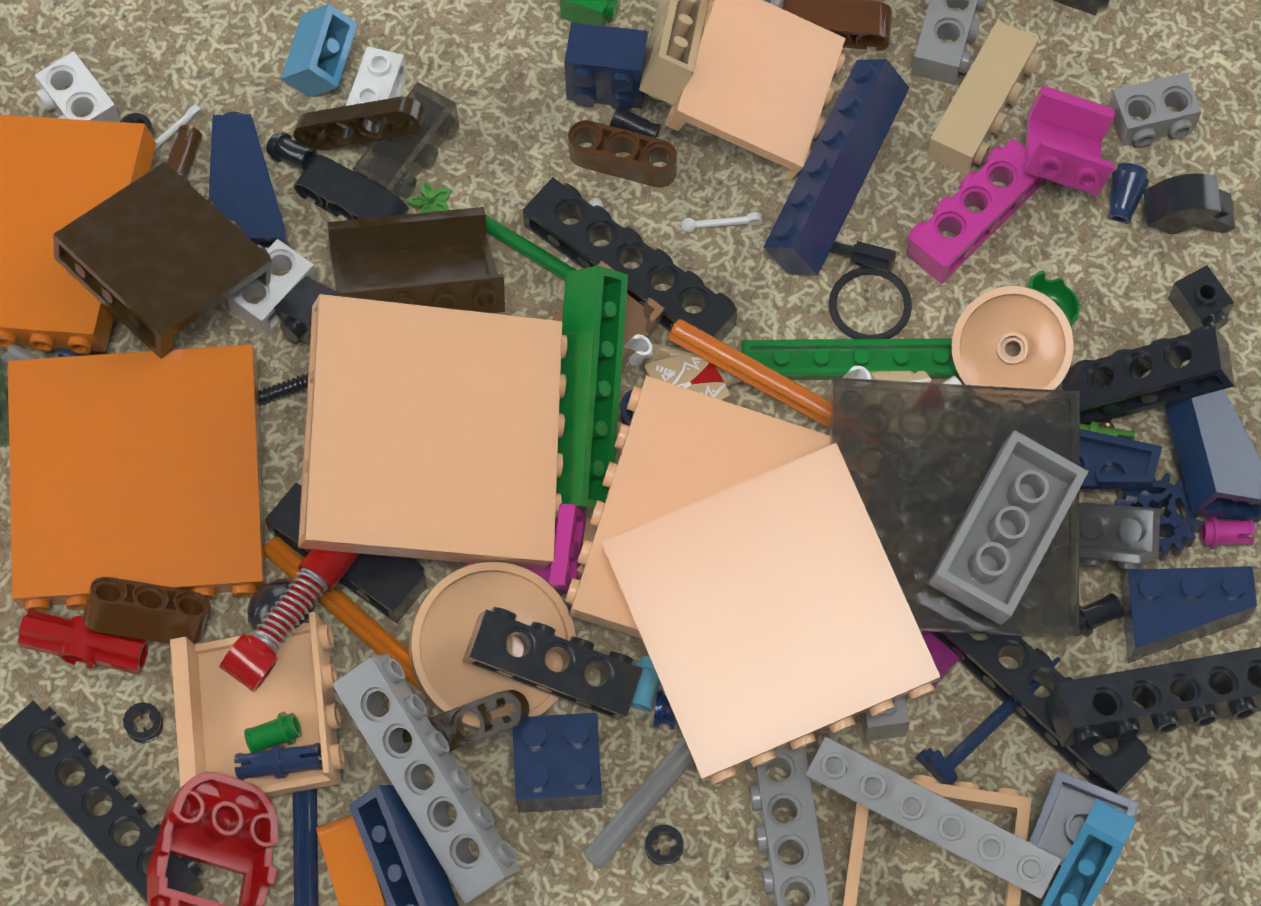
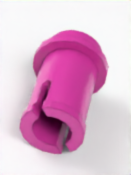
(1226, 532)

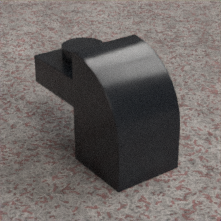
(1188, 201)

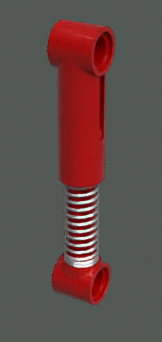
(255, 655)

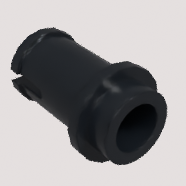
(632, 122)
(283, 148)
(1099, 613)

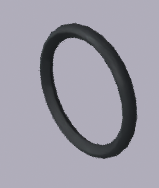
(868, 271)

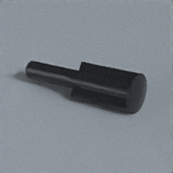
(867, 255)

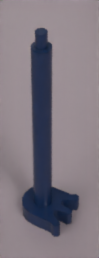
(942, 767)

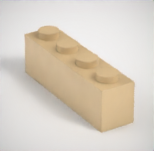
(673, 48)
(983, 97)

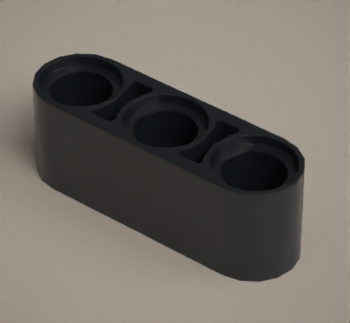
(346, 192)

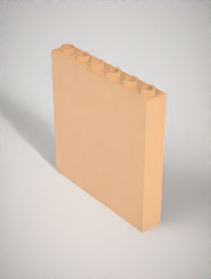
(432, 433)
(671, 457)
(771, 614)

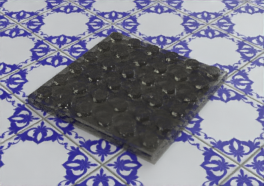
(919, 463)

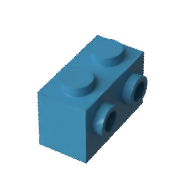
(319, 51)

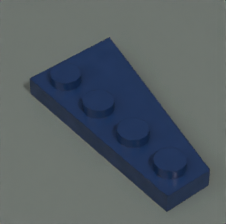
(1117, 462)

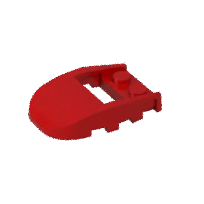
(219, 825)

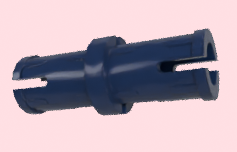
(278, 761)

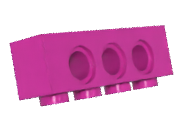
(944, 255)

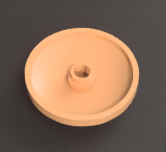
(447, 622)

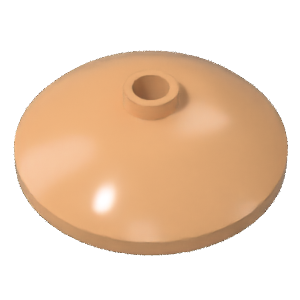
(1009, 317)

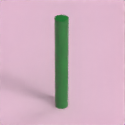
(527, 248)

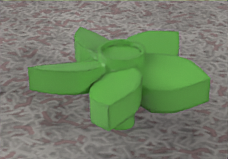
(430, 200)

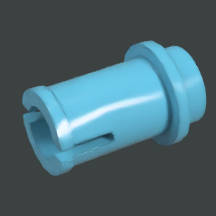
(646, 687)

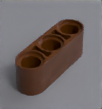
(859, 21)
(609, 141)
(145, 610)

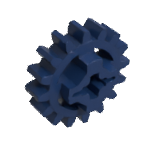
(1171, 525)

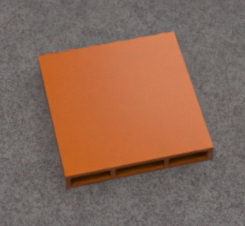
(48, 179)
(135, 473)

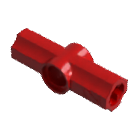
(78, 643)

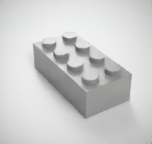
(1007, 528)

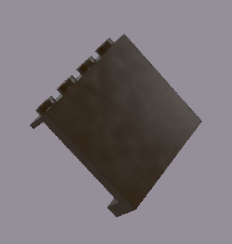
(159, 256)
(418, 260)

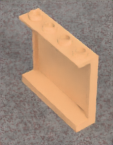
(761, 80)
(217, 708)

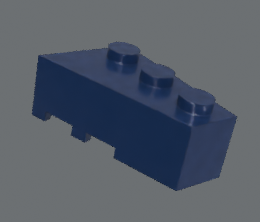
(1182, 605)

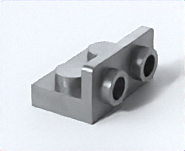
(1118, 534)

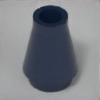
(1126, 191)

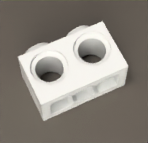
(378, 77)
(81, 97)
(263, 315)

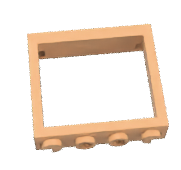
(962, 793)

